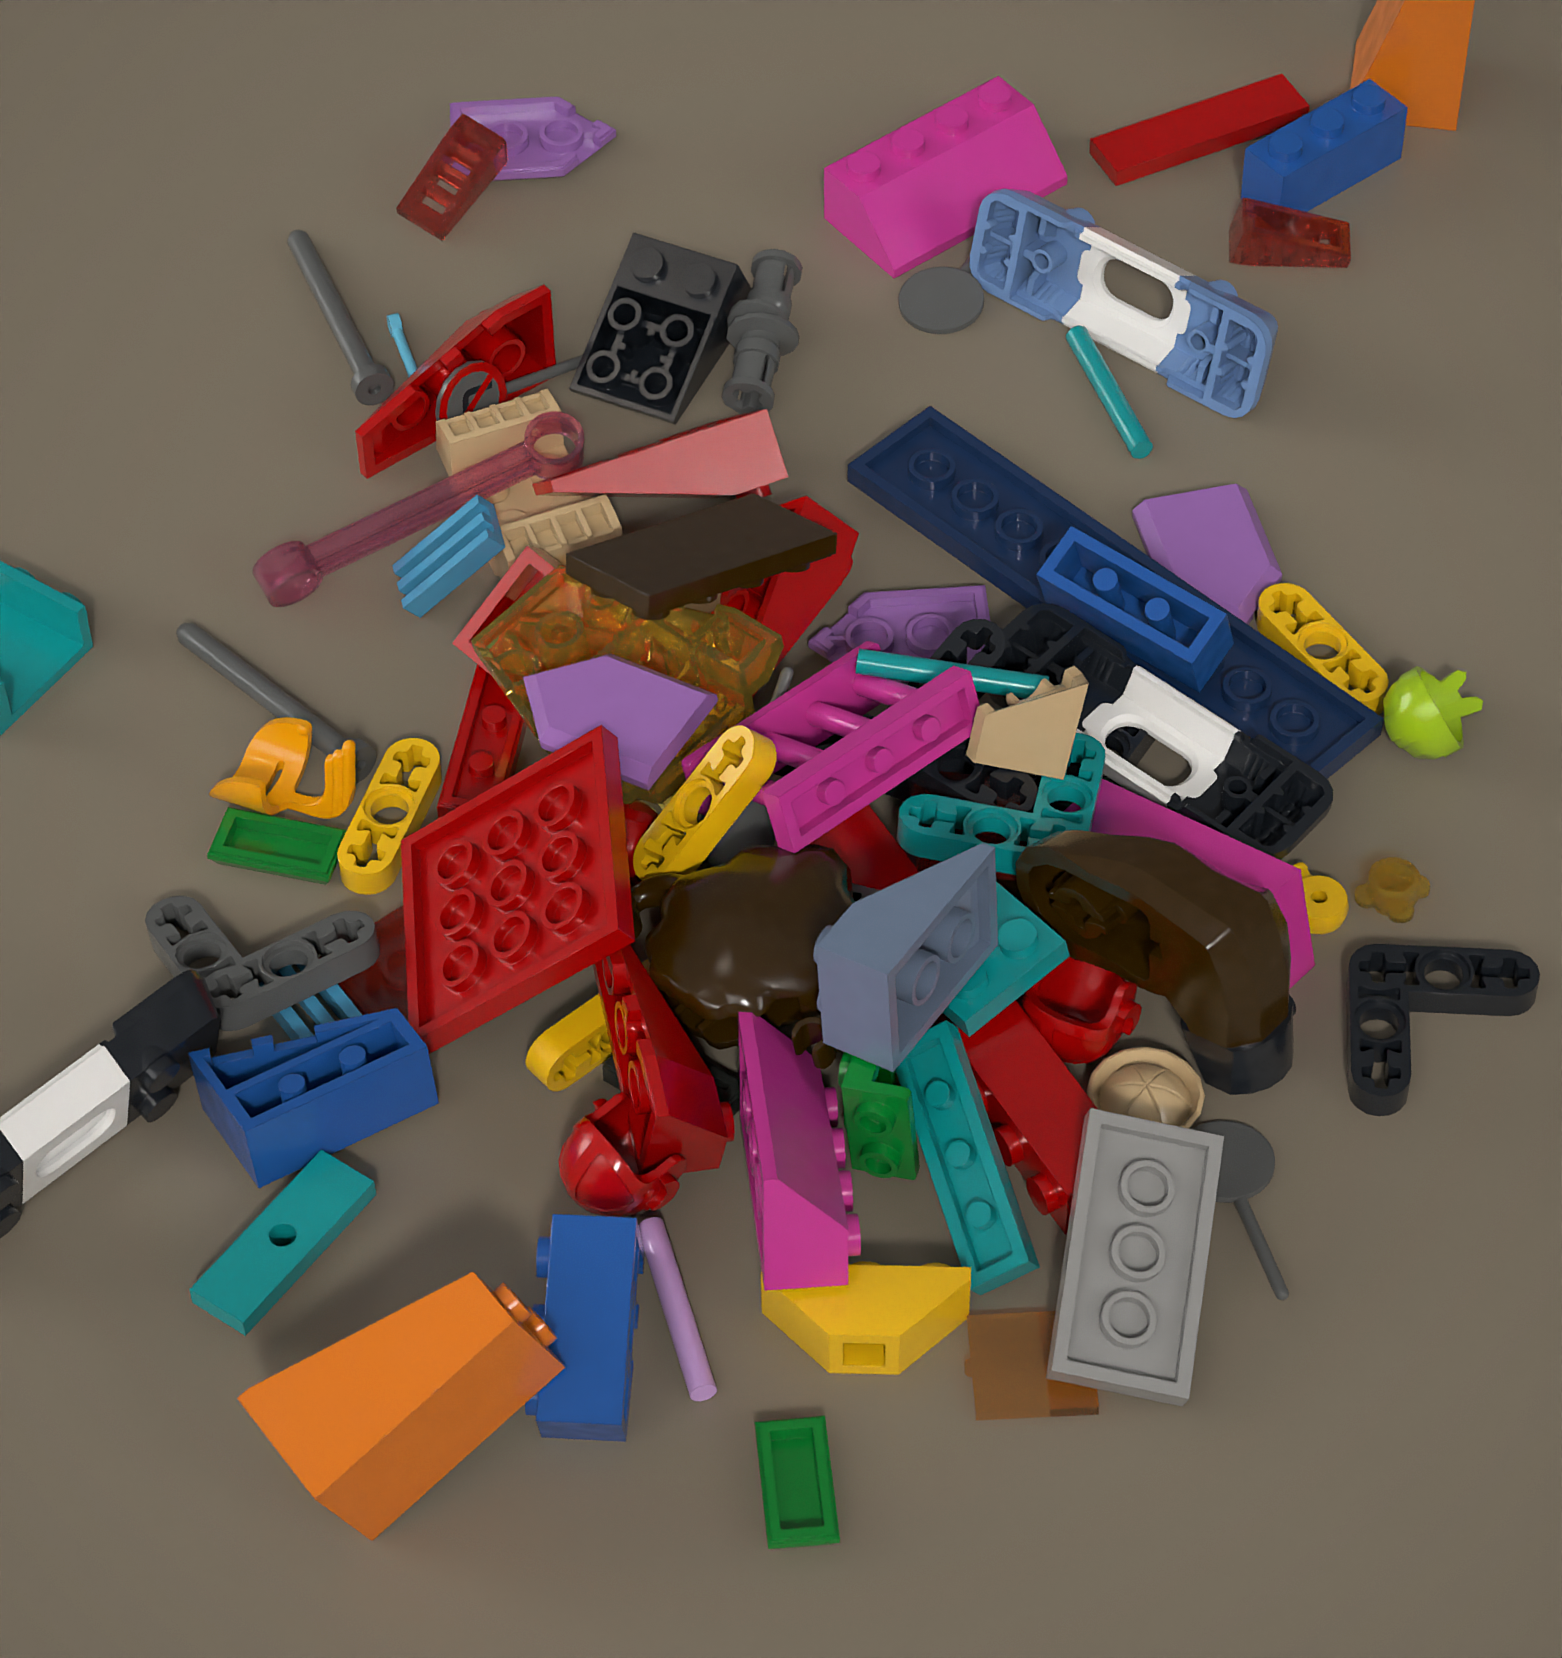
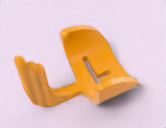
(286, 747)

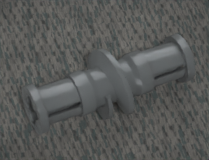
(762, 331)

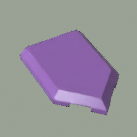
(540, 133)
(1212, 544)
(903, 621)
(638, 705)

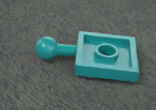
(1023, 957)

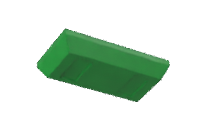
(276, 846)
(797, 1483)

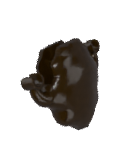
(745, 941)

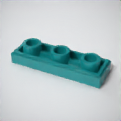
(283, 1242)

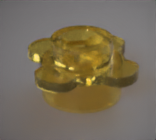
(1393, 889)

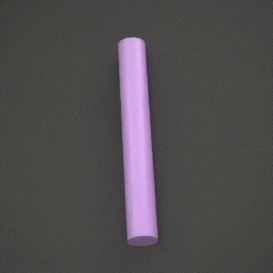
(677, 1309)

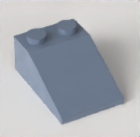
(905, 956)

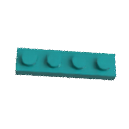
(966, 1161)

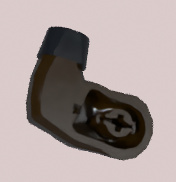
(1180, 934)

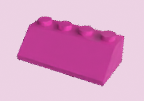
(927, 179)
(794, 1162)

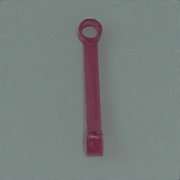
(297, 569)

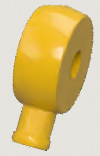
(1325, 901)

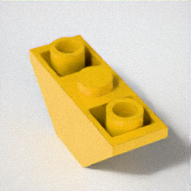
(877, 1320)

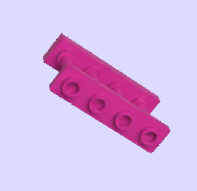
(868, 758)

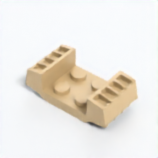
(525, 519)

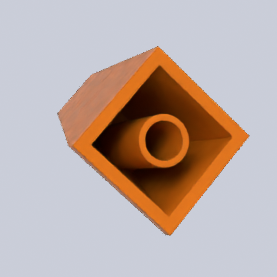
(1417, 56)
(404, 1398)

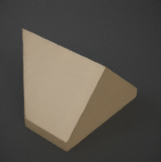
(1032, 732)

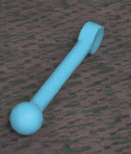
(396, 330)

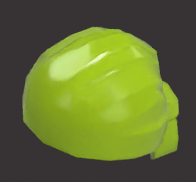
(1427, 713)

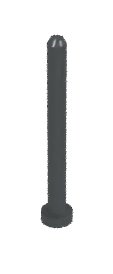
(370, 381)
(270, 695)

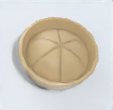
(1148, 1086)

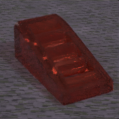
(473, 148)
(1286, 237)

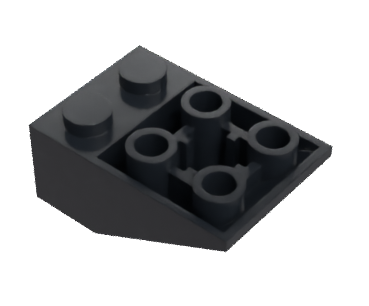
(660, 329)

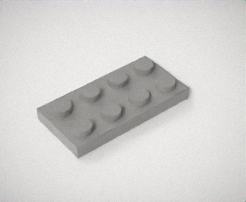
(1135, 1257)

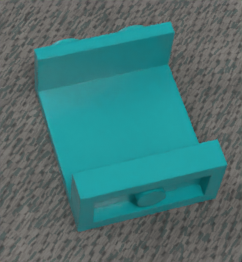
(39, 640)

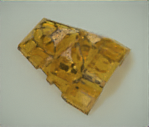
(567, 624)

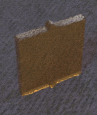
(1011, 1367)

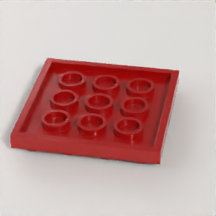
(516, 890)

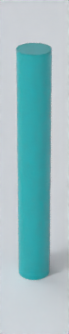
(1109, 392)
(924, 670)

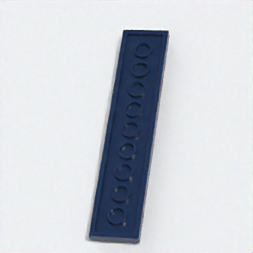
(1009, 525)

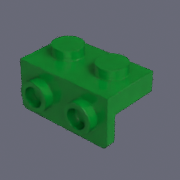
(878, 1120)

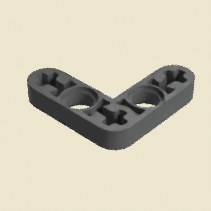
(240, 976)

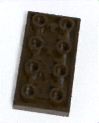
(700, 556)

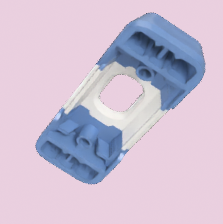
(1054, 269)

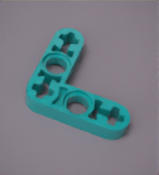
(972, 818)

